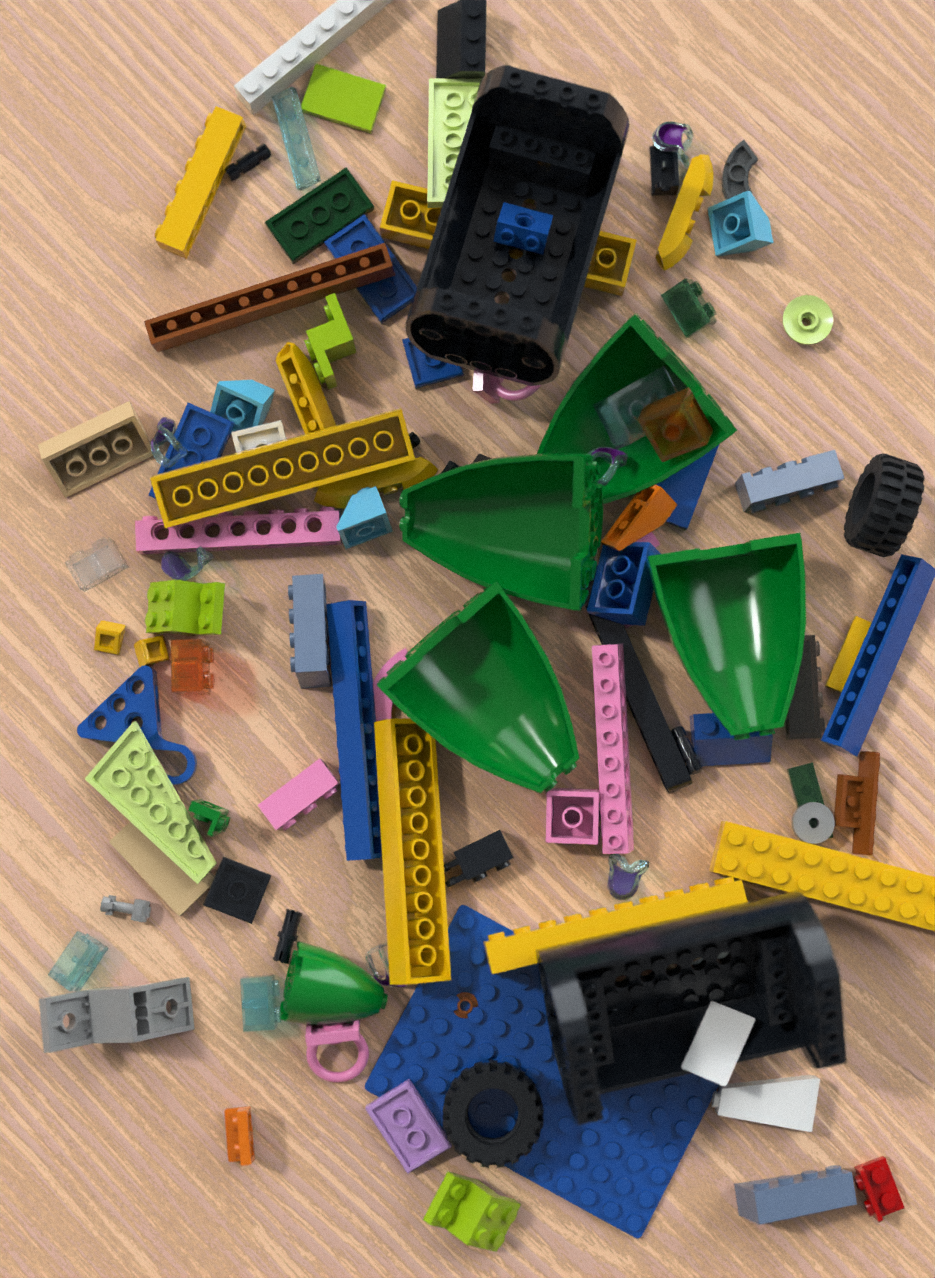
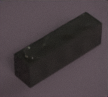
(803, 714)

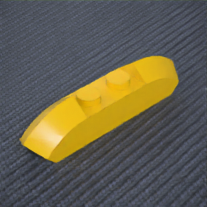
(696, 183)
(304, 389)
(386, 480)

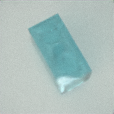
(259, 1002)

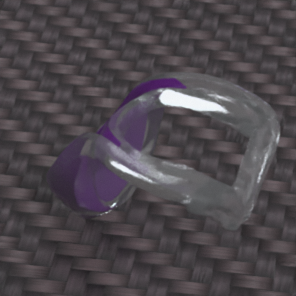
(383, 980)

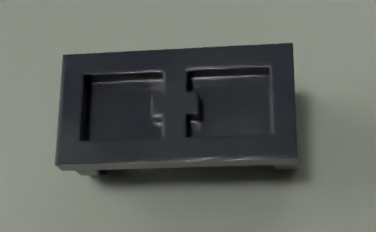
(663, 172)

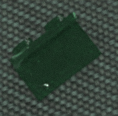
(689, 307)

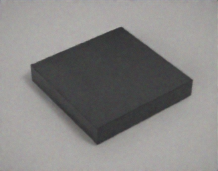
(237, 890)

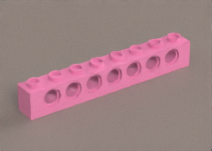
(148, 528)
(612, 749)

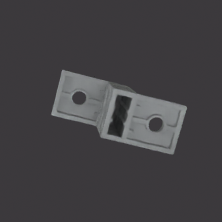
(116, 1014)

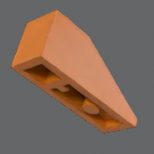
(642, 515)

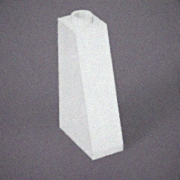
(776, 1102)

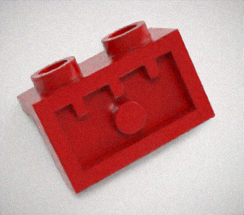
(879, 1188)

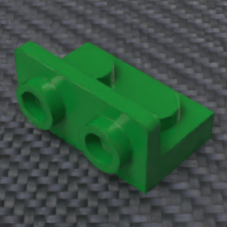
(207, 812)

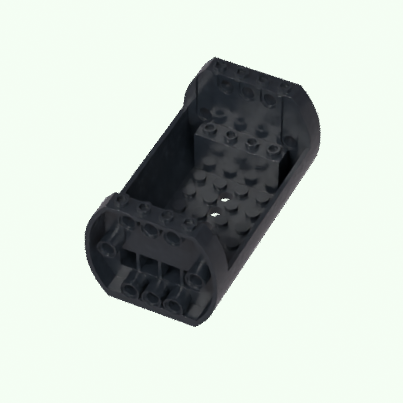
(522, 145)
(643, 1027)

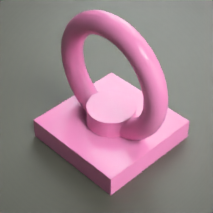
(491, 390)
(335, 1034)

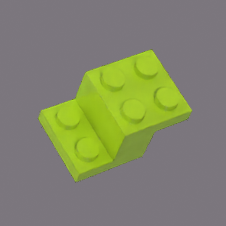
(329, 342)
(185, 608)
(472, 1211)

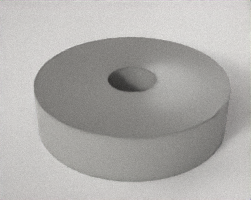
(824, 818)

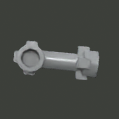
(140, 909)

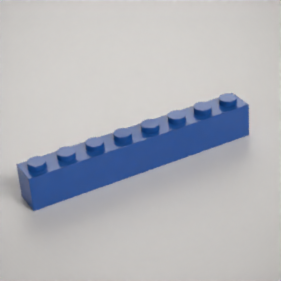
(879, 655)

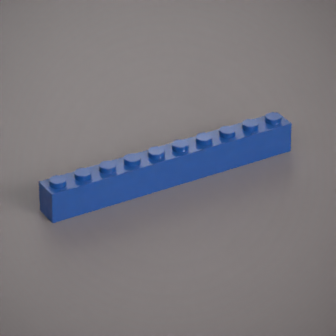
(355, 727)

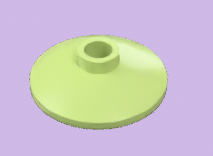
(815, 311)

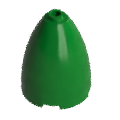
(328, 989)

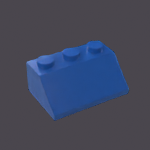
(623, 584)
(717, 747)

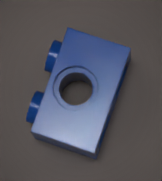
(523, 228)

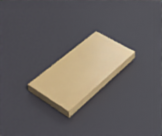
(159, 870)

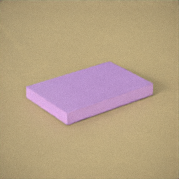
(408, 1126)

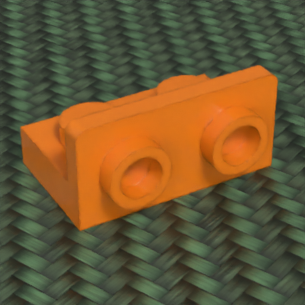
(239, 1135)

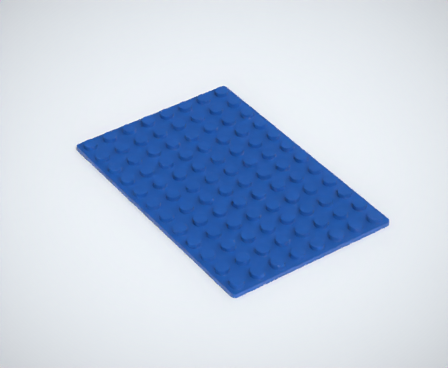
(604, 1166)

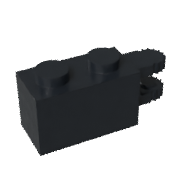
(480, 857)

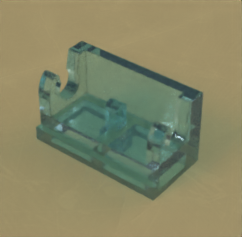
(78, 961)

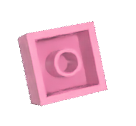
(573, 816)

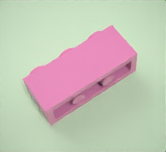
(299, 795)

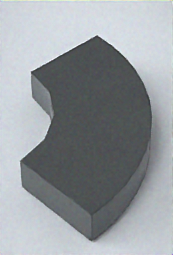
(737, 169)

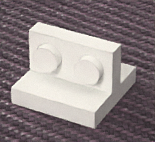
(258, 436)

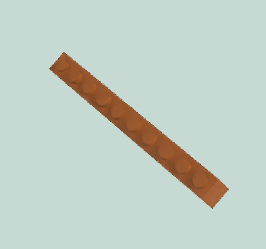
(269, 298)

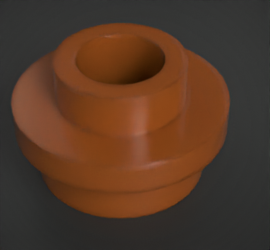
(465, 996)

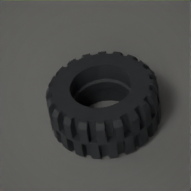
(884, 505)
(500, 1149)

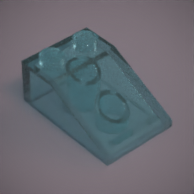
(622, 408)

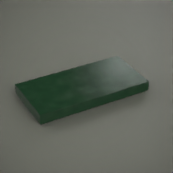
(319, 215)

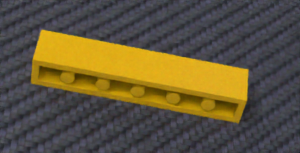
(200, 182)

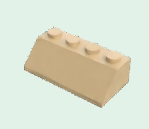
(96, 449)

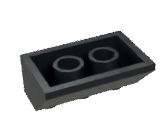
(461, 40)

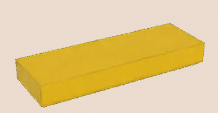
(847, 654)

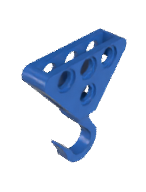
(144, 705)

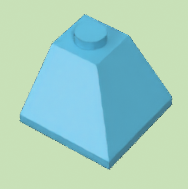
(739, 225)
(242, 402)
(363, 518)

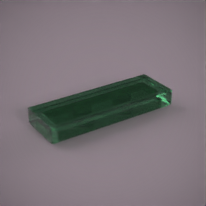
(805, 787)

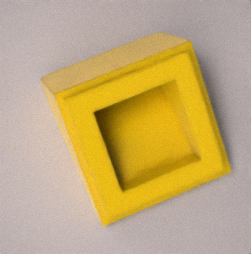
(109, 637)
(151, 651)

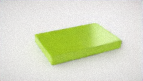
(343, 98)

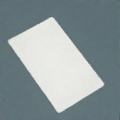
(718, 1043)

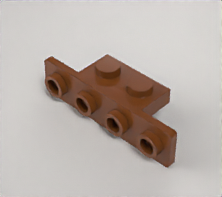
(857, 802)

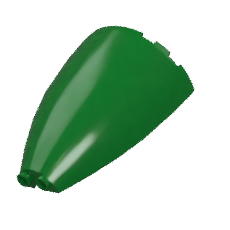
(622, 360)
(514, 523)
(737, 626)
(488, 693)

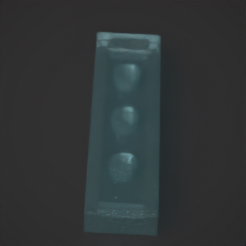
(296, 138)

